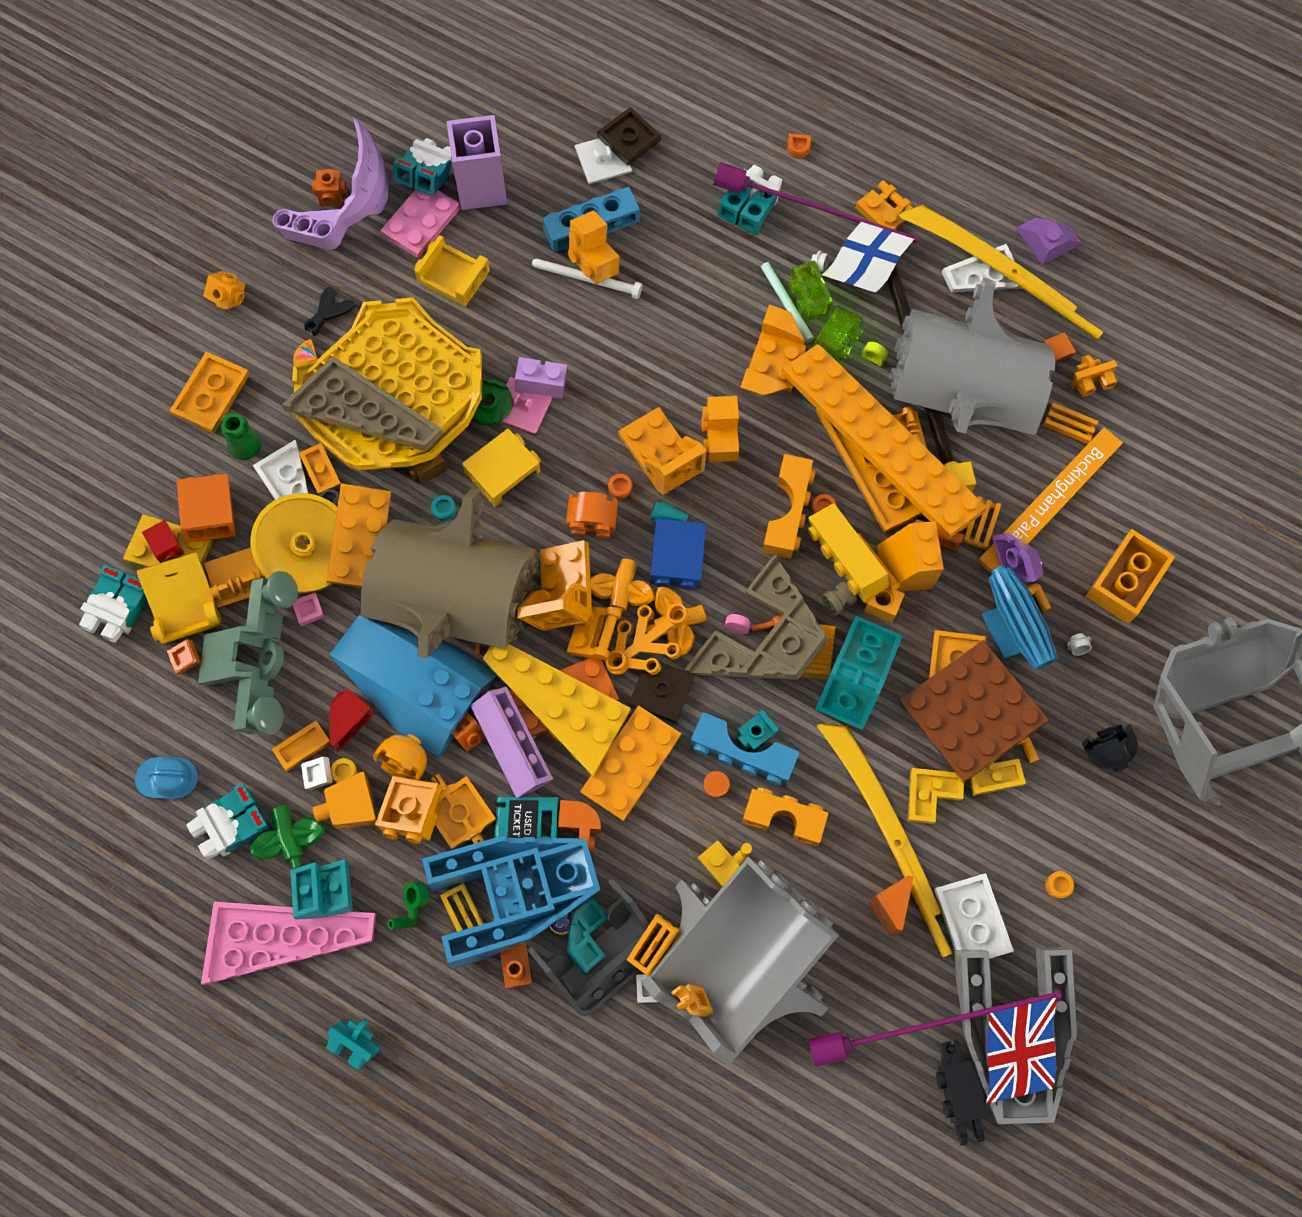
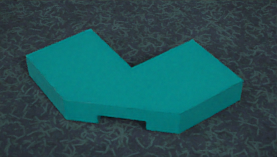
(580, 945)

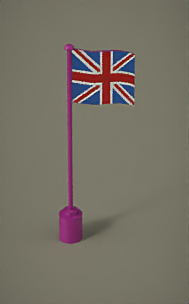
(1017, 1045)

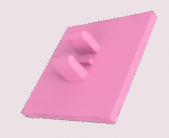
(527, 409)

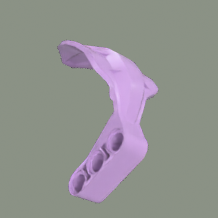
(367, 197)

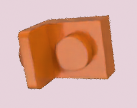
(468, 733)

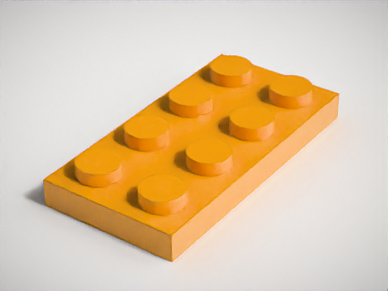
(358, 521)
(631, 763)

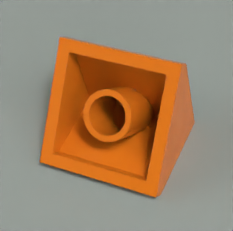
(892, 905)

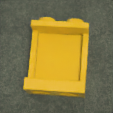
(451, 271)
(501, 465)

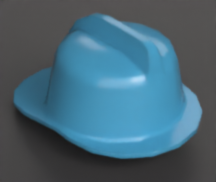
(166, 778)

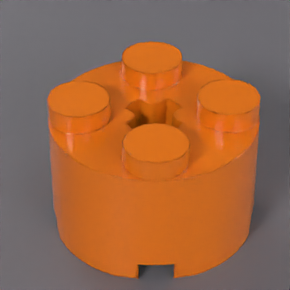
(591, 514)

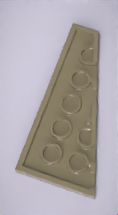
(353, 402)

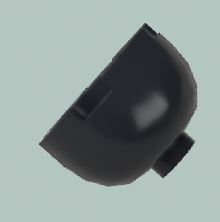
(1112, 748)

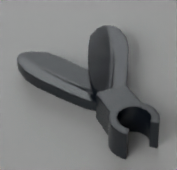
(328, 310)

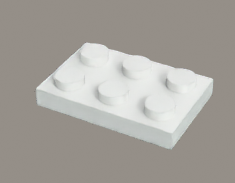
(973, 916)

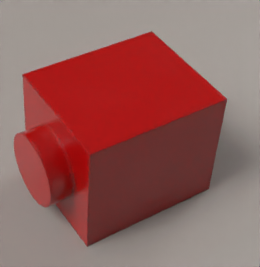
(163, 542)

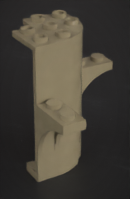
(448, 580)

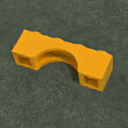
(782, 533)

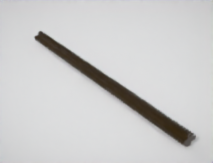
(933, 415)

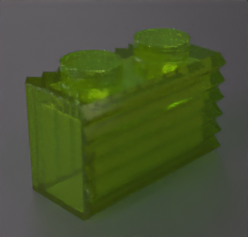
(839, 332)

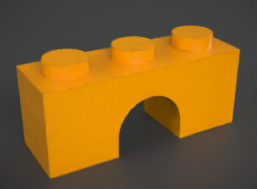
(807, 820)

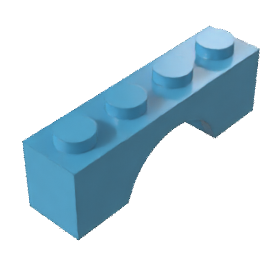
(773, 763)

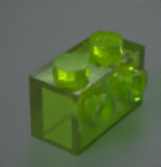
(810, 291)

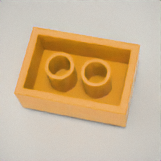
(1130, 576)

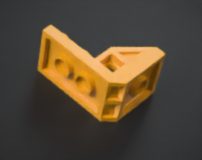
(662, 452)
(564, 588)

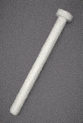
(632, 289)

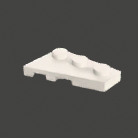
(970, 272)
(283, 471)

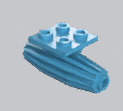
(1017, 621)

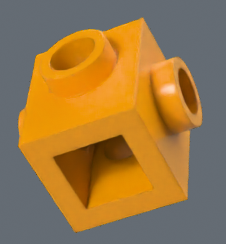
(224, 290)

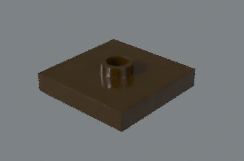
(629, 136)
(662, 693)

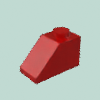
(347, 717)

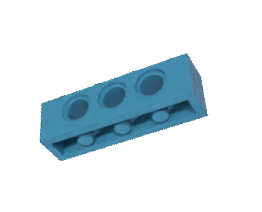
(620, 200)

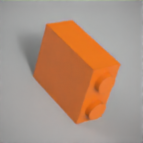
(206, 508)

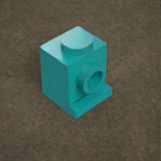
(755, 742)

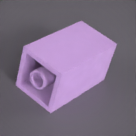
(477, 162)

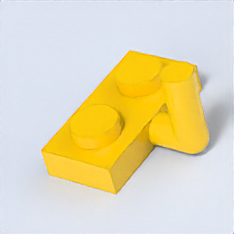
(721, 863)

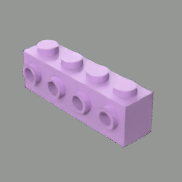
(511, 743)

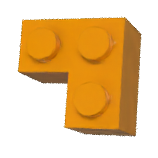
(590, 249)
(721, 424)

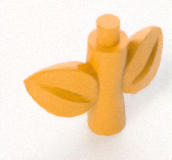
(622, 588)
(682, 634)

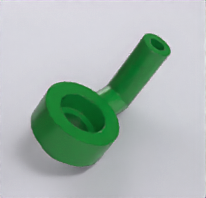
(415, 897)

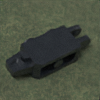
(962, 1091)

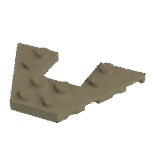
(786, 648)

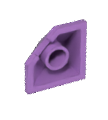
(1048, 238)
(1018, 555)

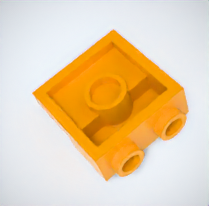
(409, 809)

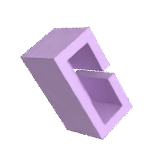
(540, 379)

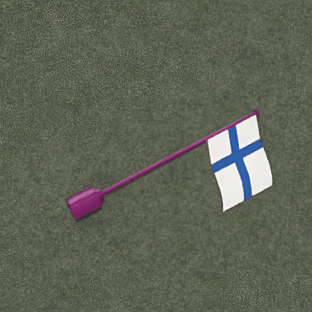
(866, 254)

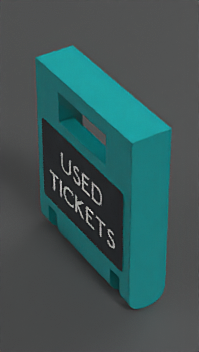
(524, 816)

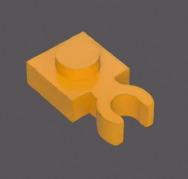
(693, 999)

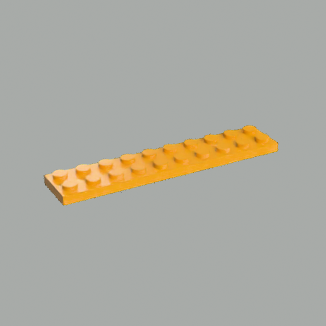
(884, 441)

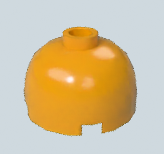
(402, 756)

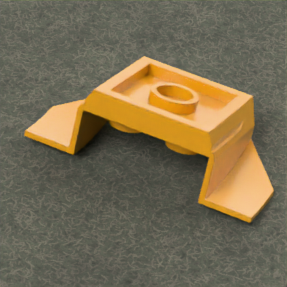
(777, 346)

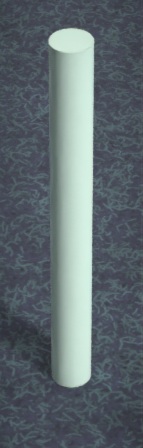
(786, 301)

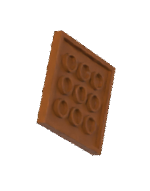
(973, 711)

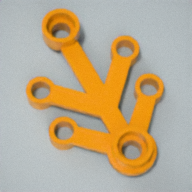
(644, 642)

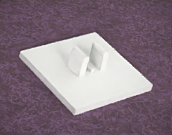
(600, 162)

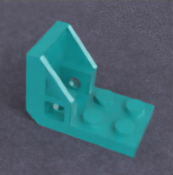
(859, 672)

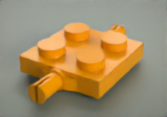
(461, 812)

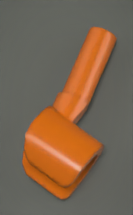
(769, 624)

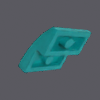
(321, 890)

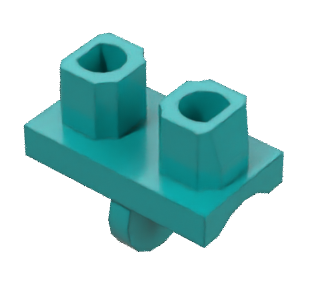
(355, 1038)

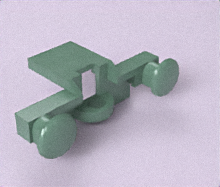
(256, 707)

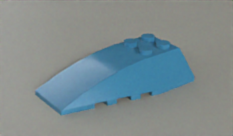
(412, 691)

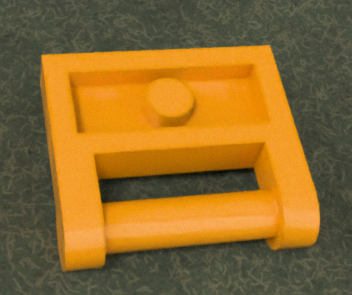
(586, 635)

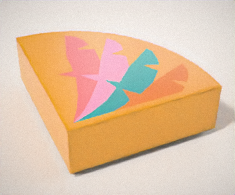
(305, 353)

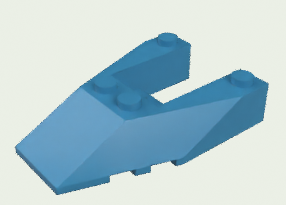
(527, 885)

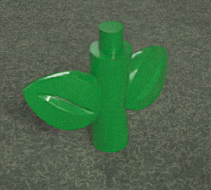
(287, 837)

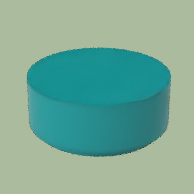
(443, 508)

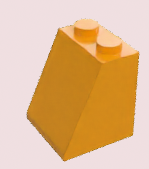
(913, 556)

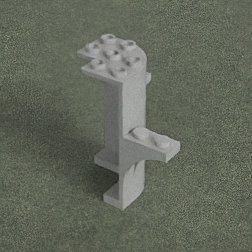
(973, 368)
(747, 954)

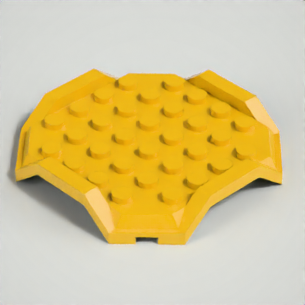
(412, 361)

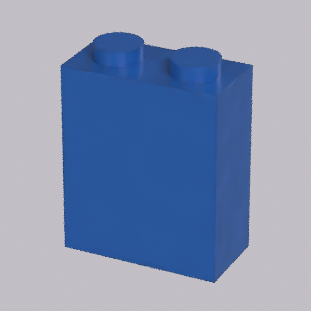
(678, 554)

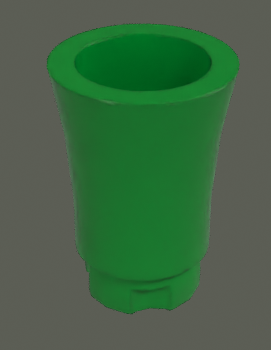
(240, 437)

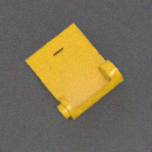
(180, 601)

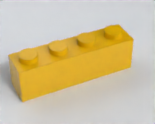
(848, 552)

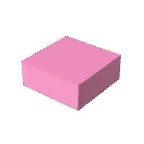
(308, 609)

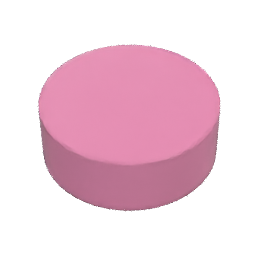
(737, 624)

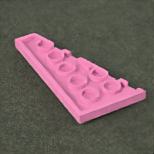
(266, 936)

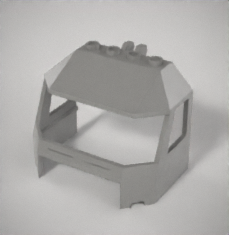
(1217, 672)

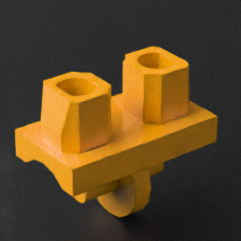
(1093, 371)

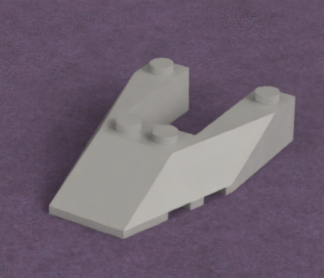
(974, 994)

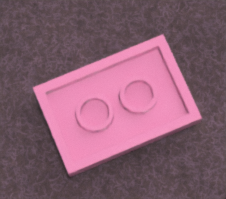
(420, 221)

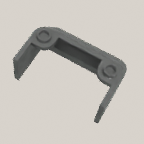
(592, 989)

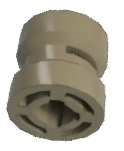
(838, 598)

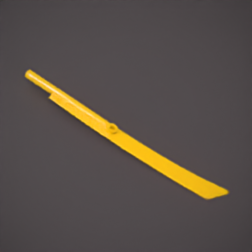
(943, 227)
(857, 765)

